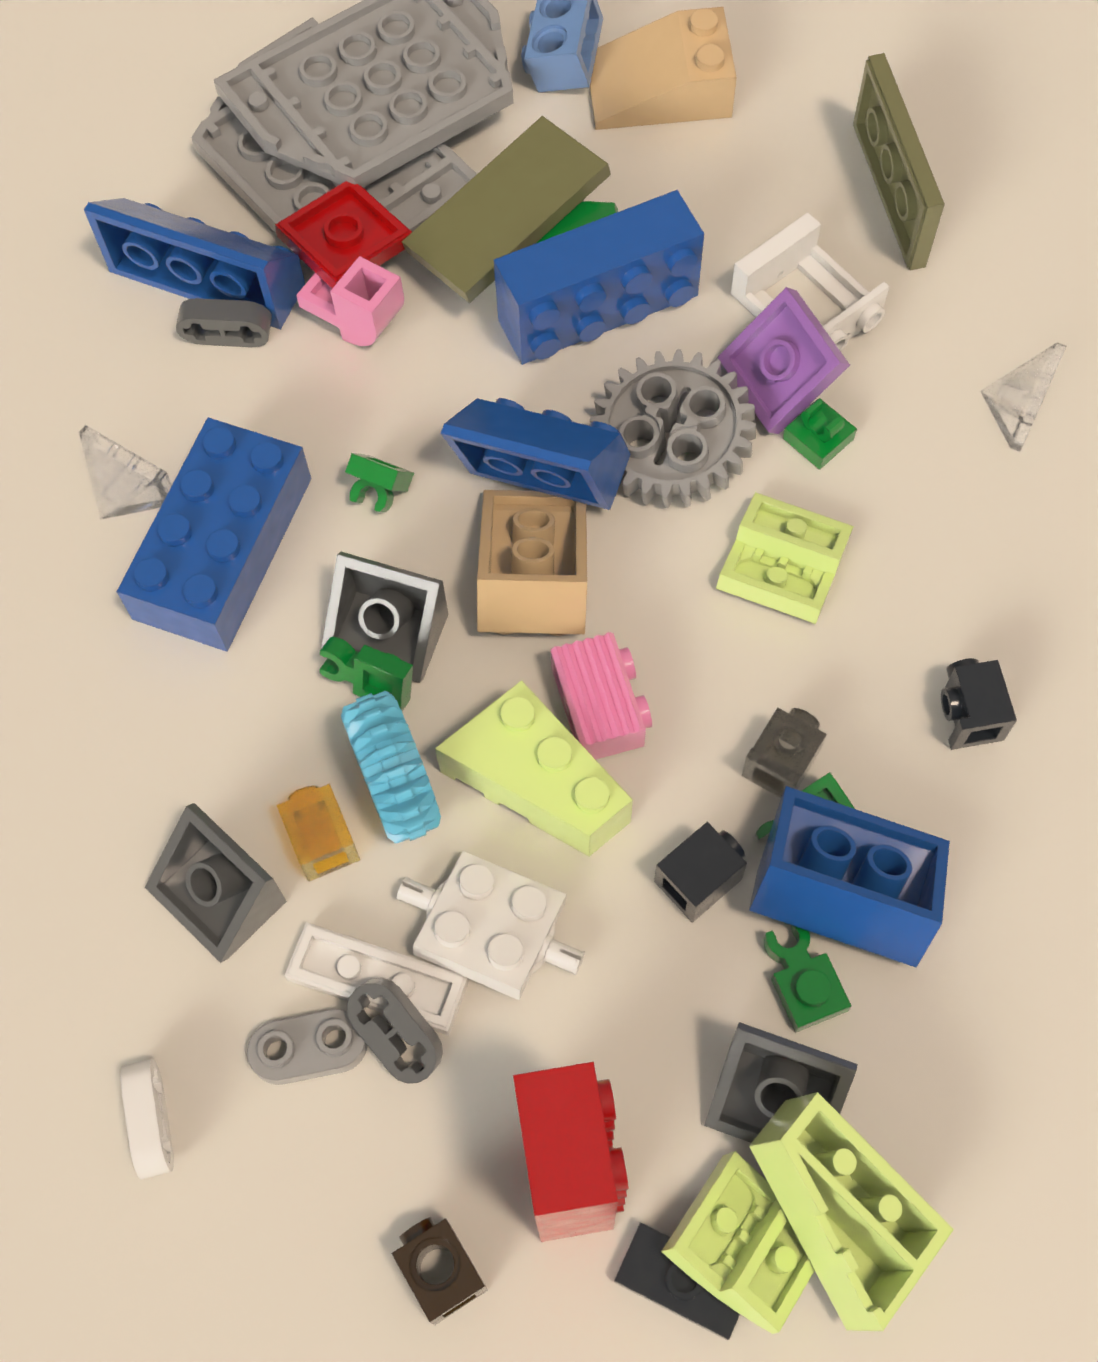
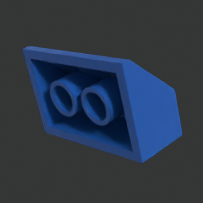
(539, 450)
(852, 877)

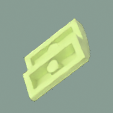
(784, 557)
(742, 1245)

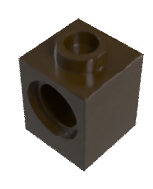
(462, 1286)

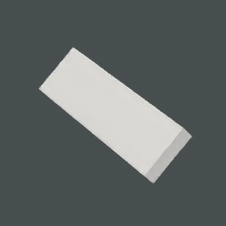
(342, 964)

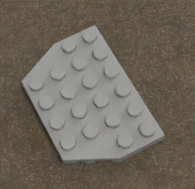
(373, 86)
(280, 188)

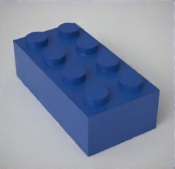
(599, 277)
(216, 534)

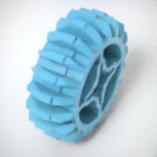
(391, 766)

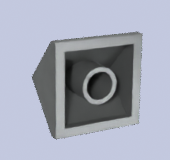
(386, 610)
(213, 885)
(764, 1073)

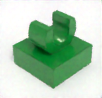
(819, 433)
(377, 474)

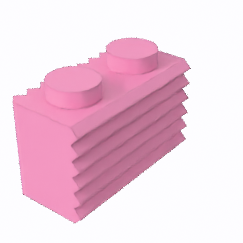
(599, 696)

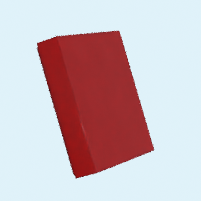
(340, 229)

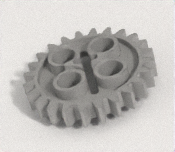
(717, 439)

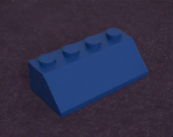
(193, 257)

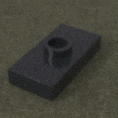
(659, 1280)

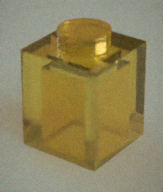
(317, 831)

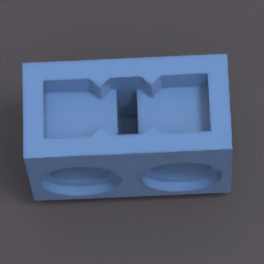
(562, 44)

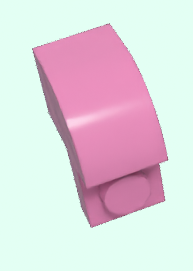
(359, 302)

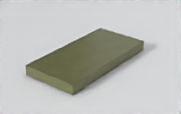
(897, 162)
(506, 207)

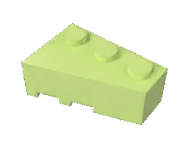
(538, 769)
(849, 1211)

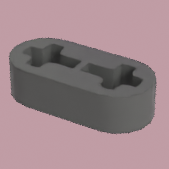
(224, 322)
(384, 1039)

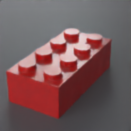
(569, 1150)

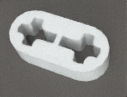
(146, 1119)

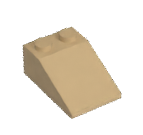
(666, 72)
(532, 564)

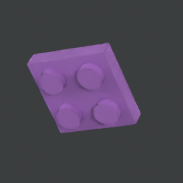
(783, 360)

